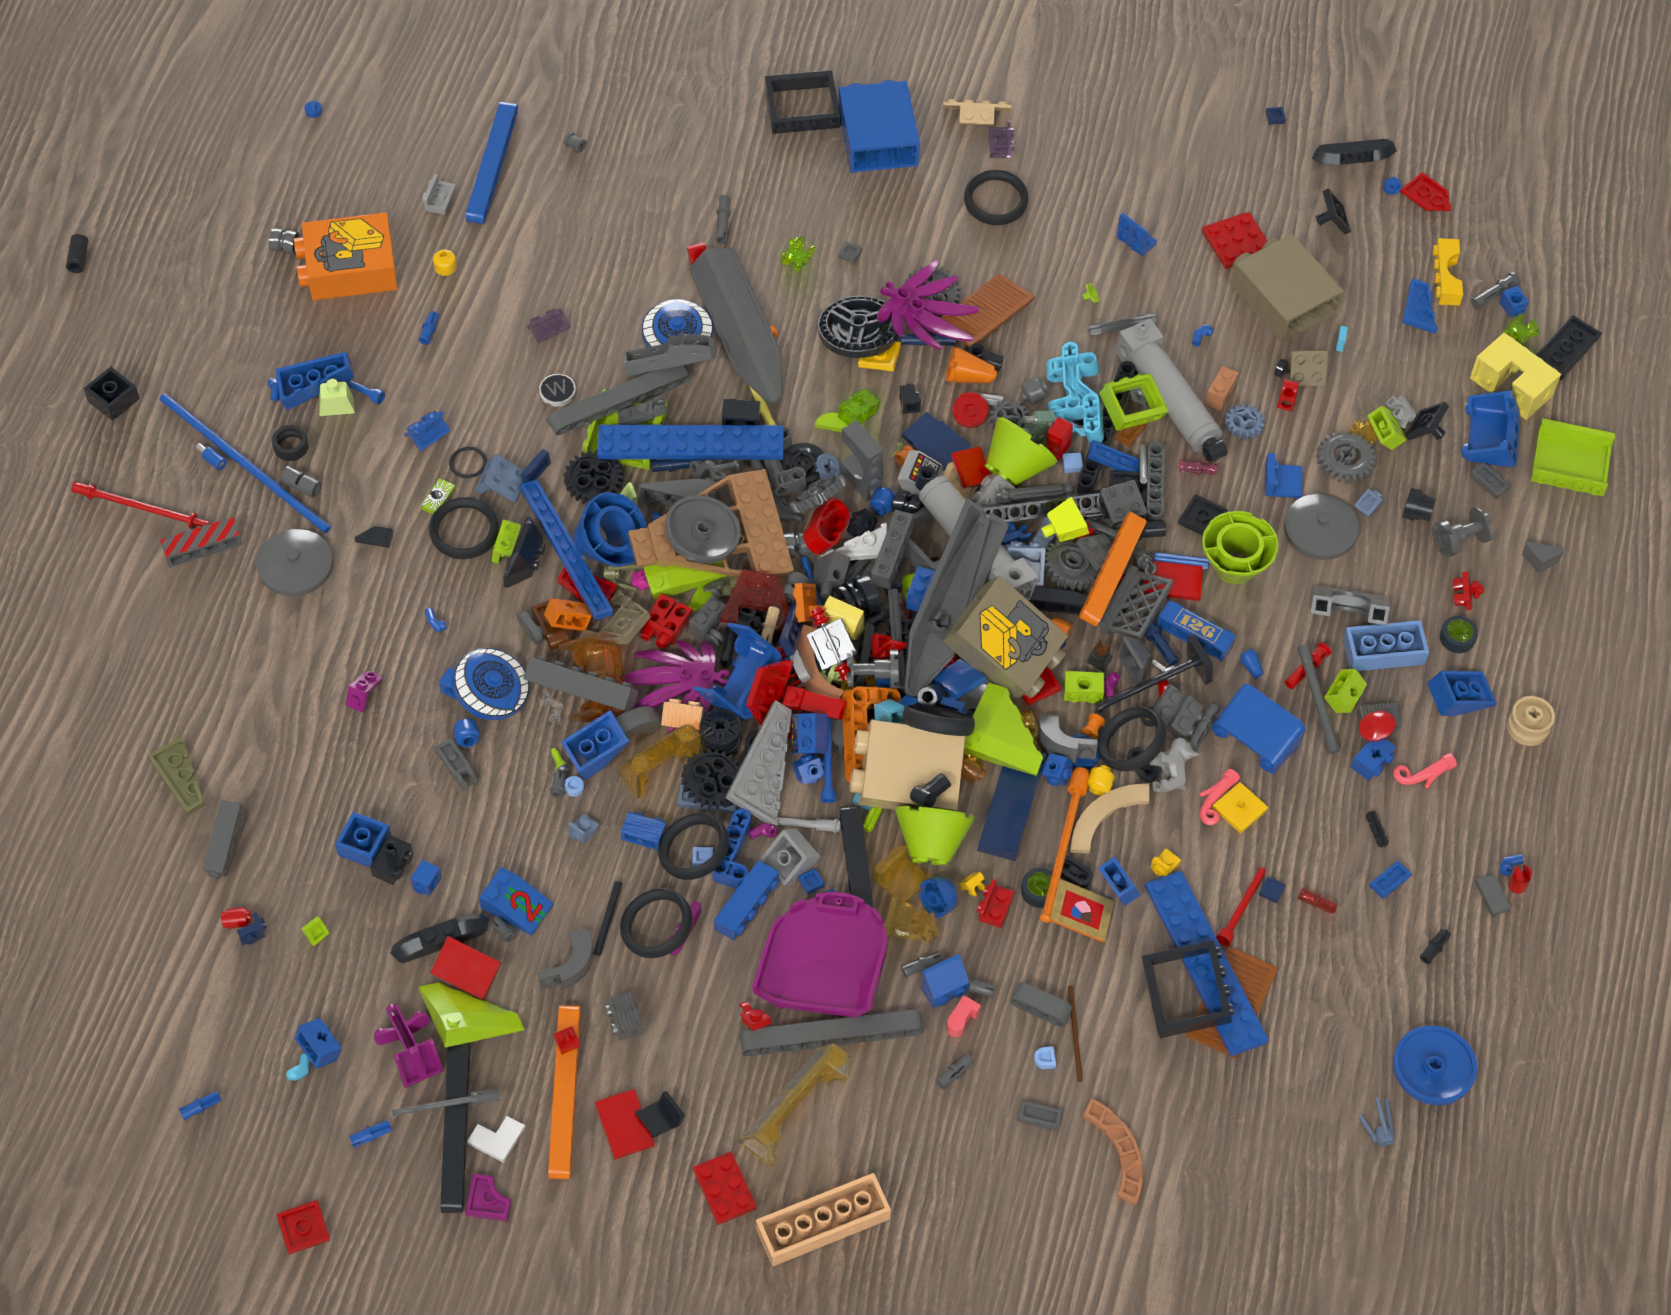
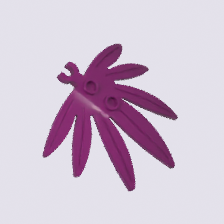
(906, 303)
(686, 675)

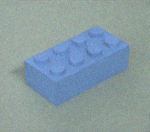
(1385, 646)

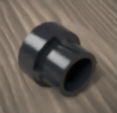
(1418, 505)

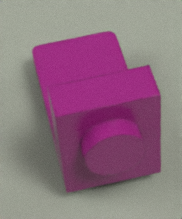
(359, 690)

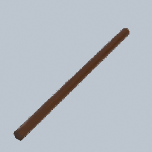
(1075, 1034)

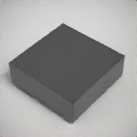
(850, 252)

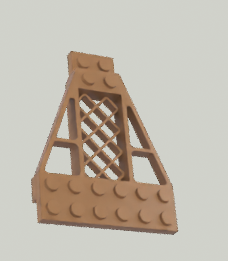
(758, 524)

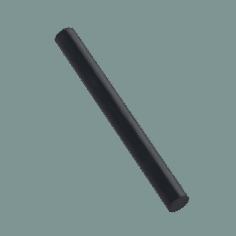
(607, 918)

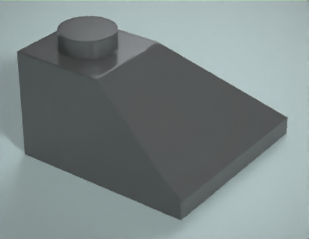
(1134, 658)

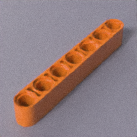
(1112, 569)

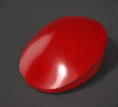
(1377, 726)

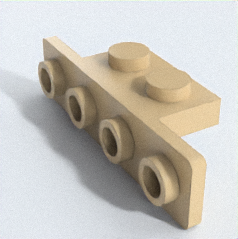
(977, 113)

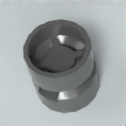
(282, 241)
(792, 540)
(792, 579)

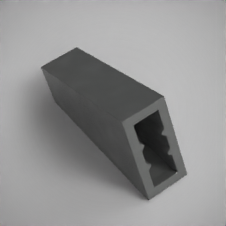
(225, 838)

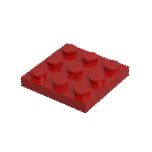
(1234, 237)

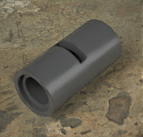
(301, 481)

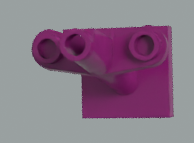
(416, 1061)

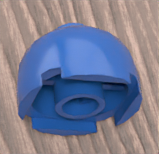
(938, 895)

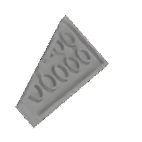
(762, 771)

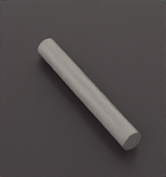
(1143, 463)

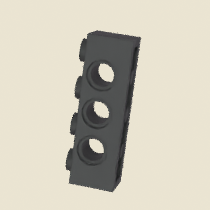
(892, 549)

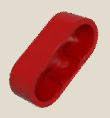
(826, 526)

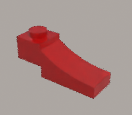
(811, 702)

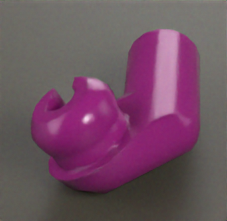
(1110, 683)
(763, 829)

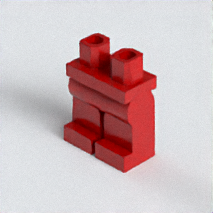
(666, 621)

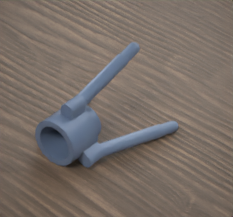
(1384, 1134)

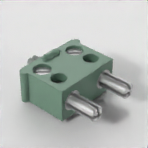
(1039, 424)

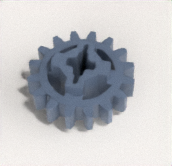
(1244, 421)

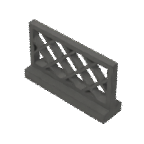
(1120, 601)

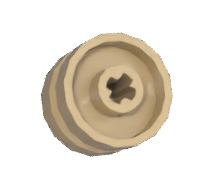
(1530, 720)

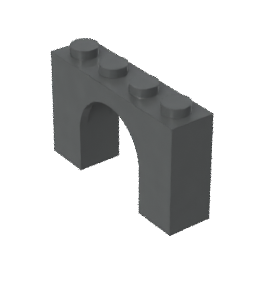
(866, 464)
(1372, 606)

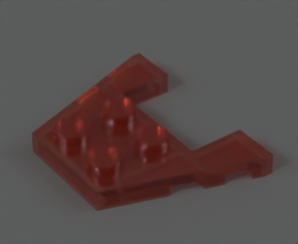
(758, 592)

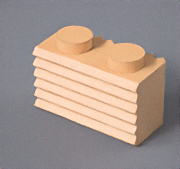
(680, 714)

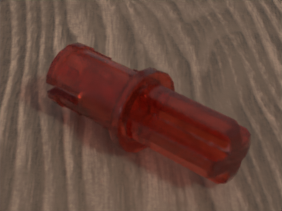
(1317, 901)

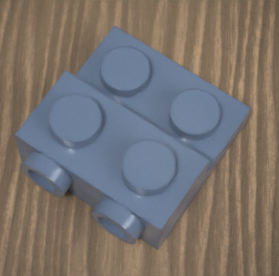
(1033, 554)

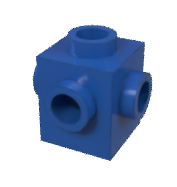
(808, 768)
(1057, 770)

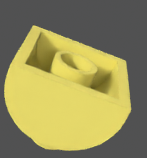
(851, 616)

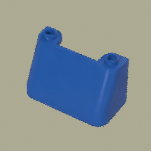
(1493, 429)
(1261, 727)

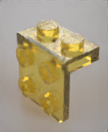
(899, 874)

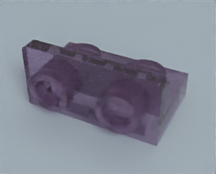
(1000, 141)
(549, 325)

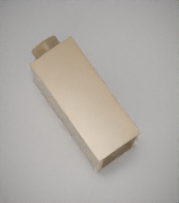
(902, 758)

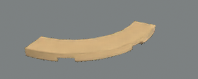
(1101, 809)

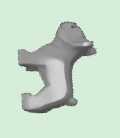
(1173, 766)

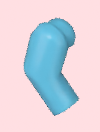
(300, 1070)

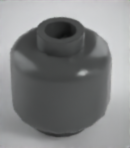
(1033, 390)

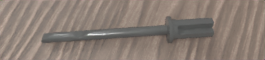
(476, 1097)

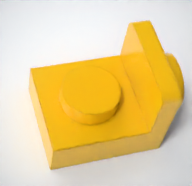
(1165, 863)

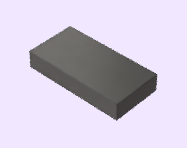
(1493, 895)
(1040, 1115)

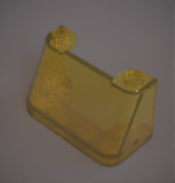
(680, 742)

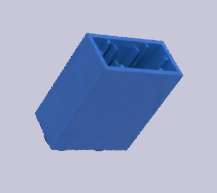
(878, 126)

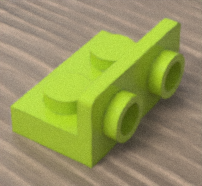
(506, 540)

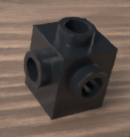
(861, 522)

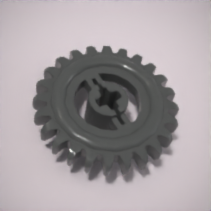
(1344, 464)

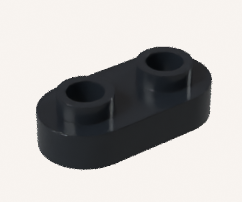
(1154, 770)
(1076, 871)

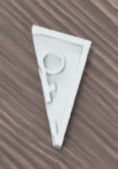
(864, 546)

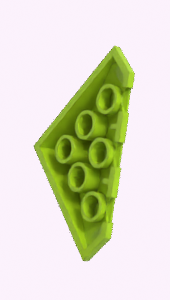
(676, 580)
(1001, 734)
(465, 1018)

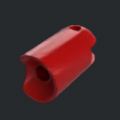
(1520, 879)

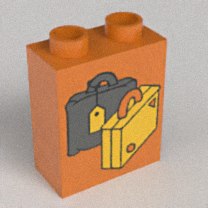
(346, 256)

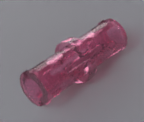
(1197, 467)

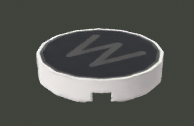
(557, 390)

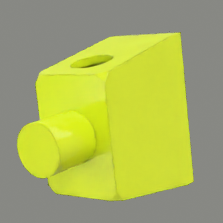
(1065, 522)

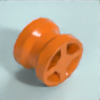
(901, 456)

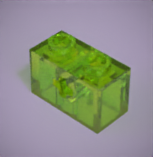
(859, 407)

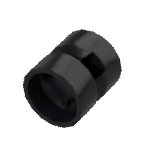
(906, 502)

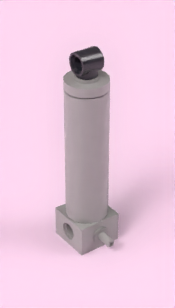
(1144, 348)
(946, 505)

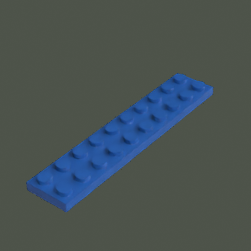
(691, 442)
(1189, 926)

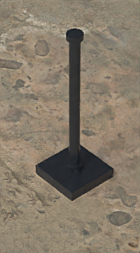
(1198, 660)

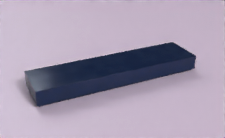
(791, 632)

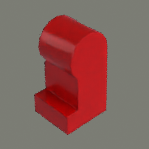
(1289, 394)

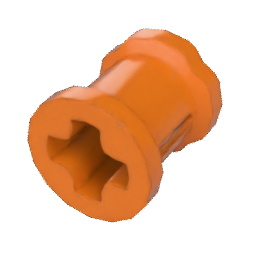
(1094, 724)

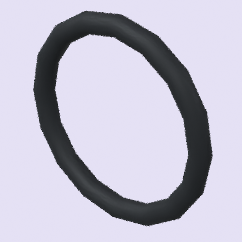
(464, 449)

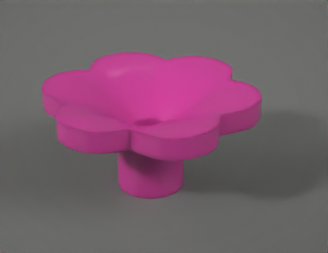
(640, 580)

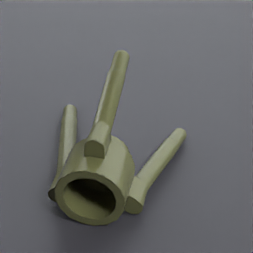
(613, 573)

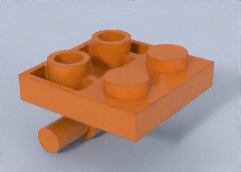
(806, 601)

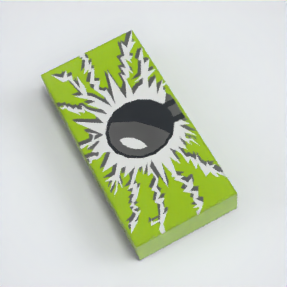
(438, 495)

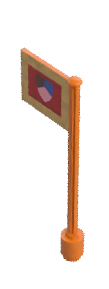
(1066, 902)

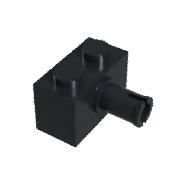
(391, 860)

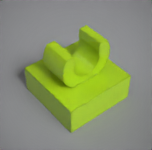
(315, 931)

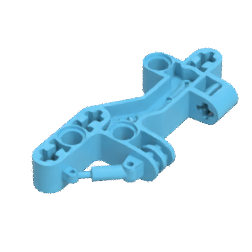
(1080, 400)

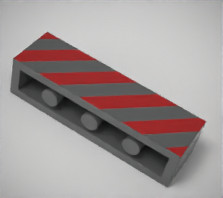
(201, 542)

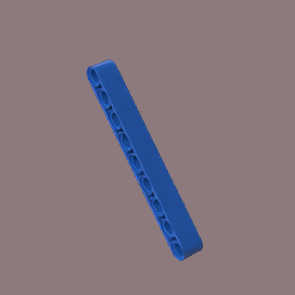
(491, 163)

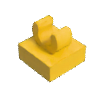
(971, 882)

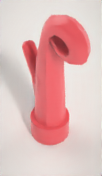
(1446, 763)
(1214, 793)

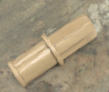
(770, 624)

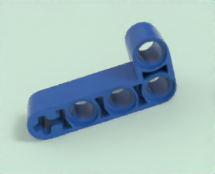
(729, 863)

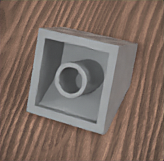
(790, 855)

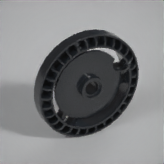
(855, 327)

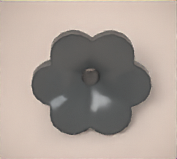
(1137, 396)
(714, 587)

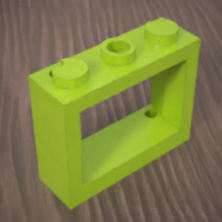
(1150, 390)

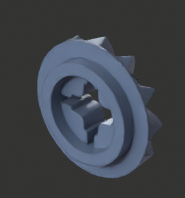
(832, 464)

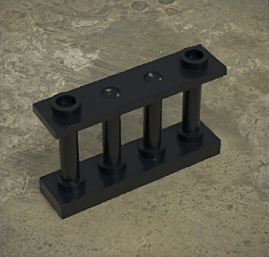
(865, 654)

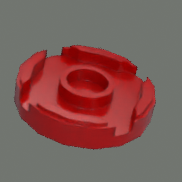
(970, 410)

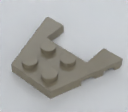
(624, 623)

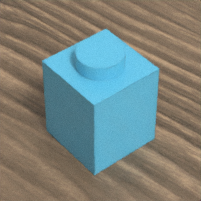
(889, 711)

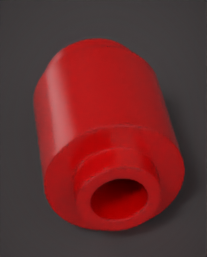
(236, 918)

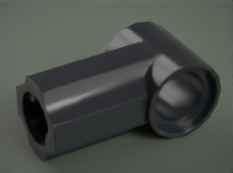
(994, 359)
(1153, 528)
(926, 795)

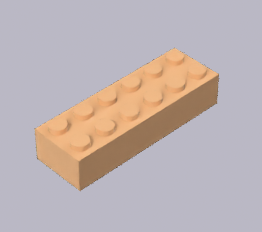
(823, 1219)

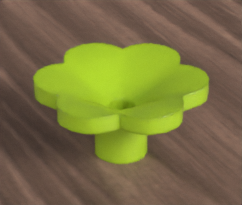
(1091, 293)

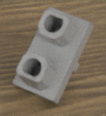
(1401, 410)

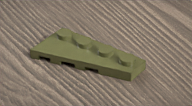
(177, 773)

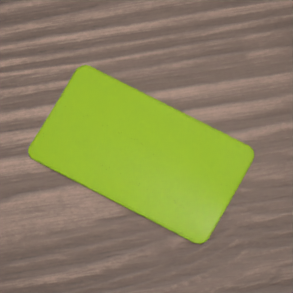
(699, 598)

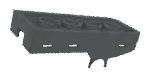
(675, 352)

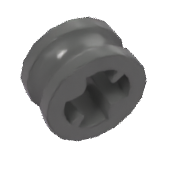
(714, 637)

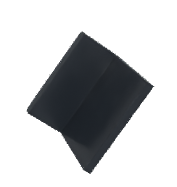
(661, 1115)

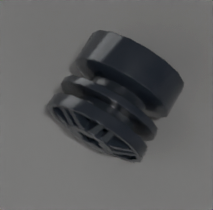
(860, 595)
(720, 730)

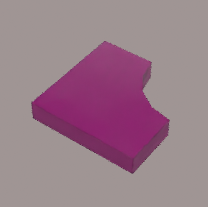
(485, 1200)

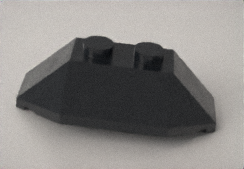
(525, 555)

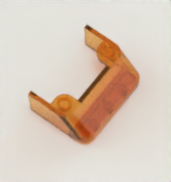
(601, 658)

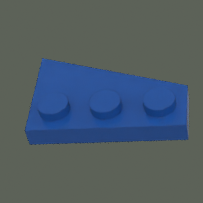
(1418, 307)

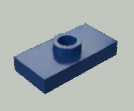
(1390, 880)

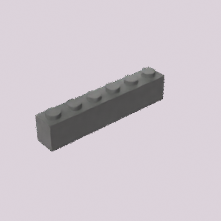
(582, 685)

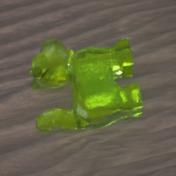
(796, 254)
(1519, 331)

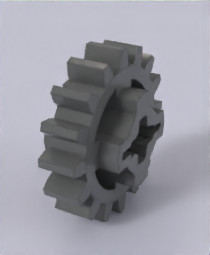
(1009, 411)

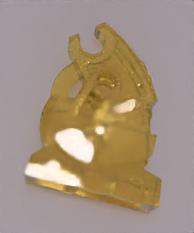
(908, 922)

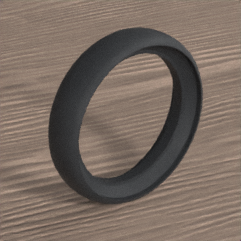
(990, 218)
(467, 553)
(938, 720)
(1143, 758)
(682, 824)
(667, 947)

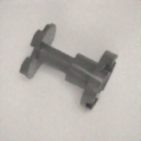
(1451, 536)
(881, 668)

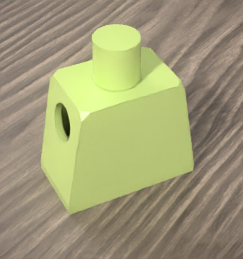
(335, 398)

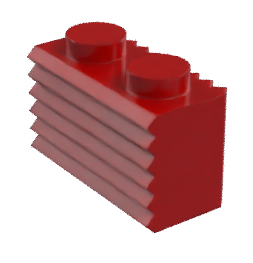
(1059, 437)

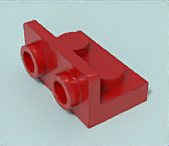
(995, 904)

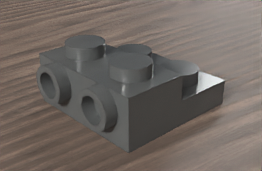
(1178, 712)

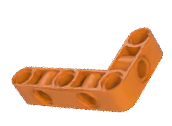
(856, 719)

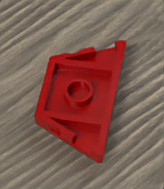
(767, 687)

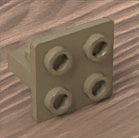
(1308, 367)

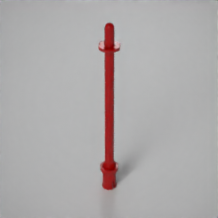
(91, 491)

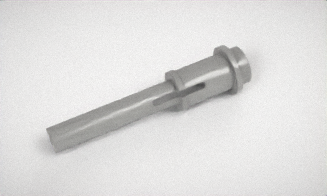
(820, 825)

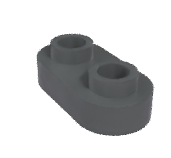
(527, 623)

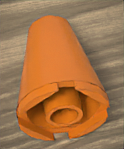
(968, 368)

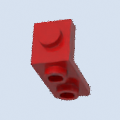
(882, 644)

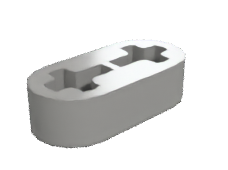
(800, 667)

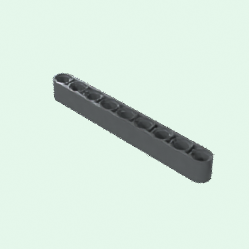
(617, 398)
(829, 1032)

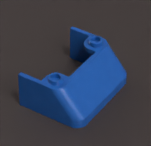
(754, 653)

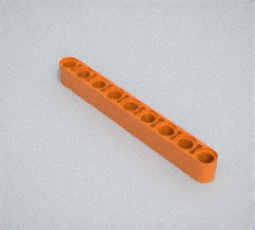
(564, 1099)

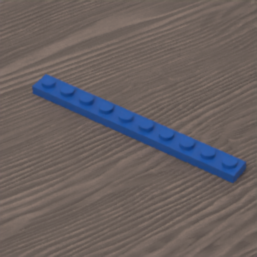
(566, 550)

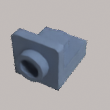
(1369, 502)
(582, 829)

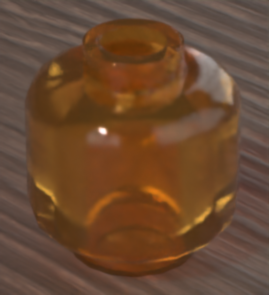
(972, 769)

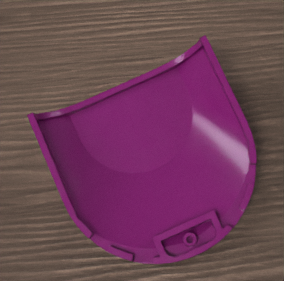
(824, 956)

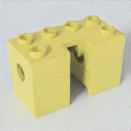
(1505, 358)

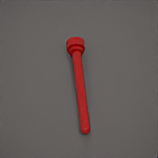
(1225, 935)

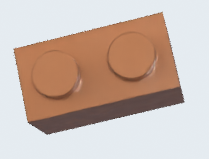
(1221, 388)

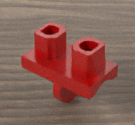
(1465, 598)

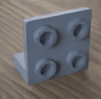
(501, 477)

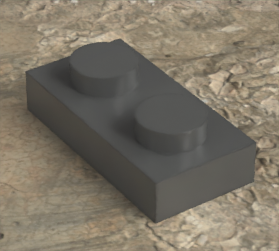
(1490, 480)

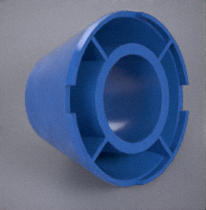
(616, 517)

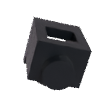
(909, 399)

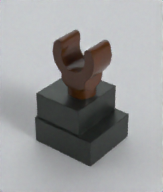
(1100, 656)

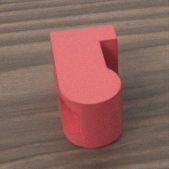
(961, 1014)

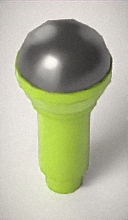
(561, 765)

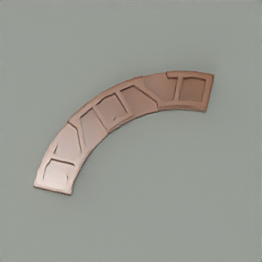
(817, 683)
(1125, 1146)

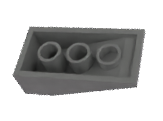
(670, 492)

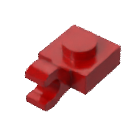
(753, 1018)

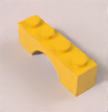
(1448, 289)

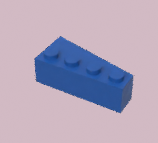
(303, 380)

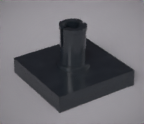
(1335, 212)
(1428, 422)

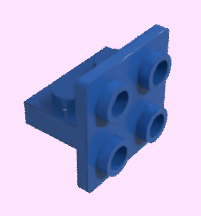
(428, 430)

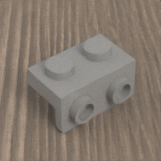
(438, 195)

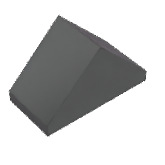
(1541, 555)

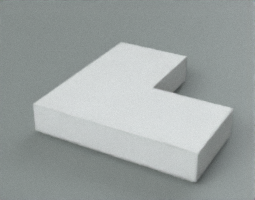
(499, 1143)

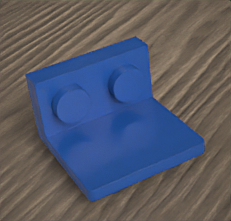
(1134, 235)
(1282, 479)

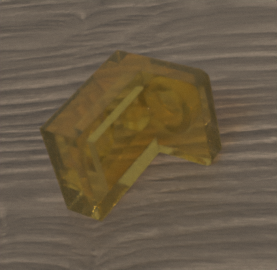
(1364, 429)

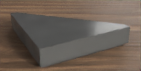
(784, 510)

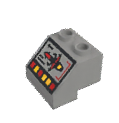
(910, 468)

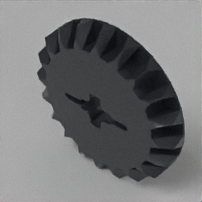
(809, 454)

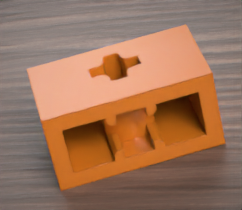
(567, 614)

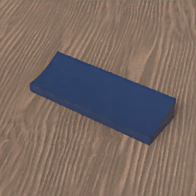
(1009, 812)

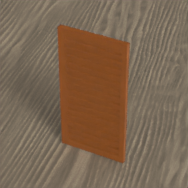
(997, 303)
(1255, 979)

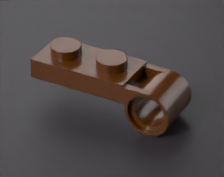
(553, 635)

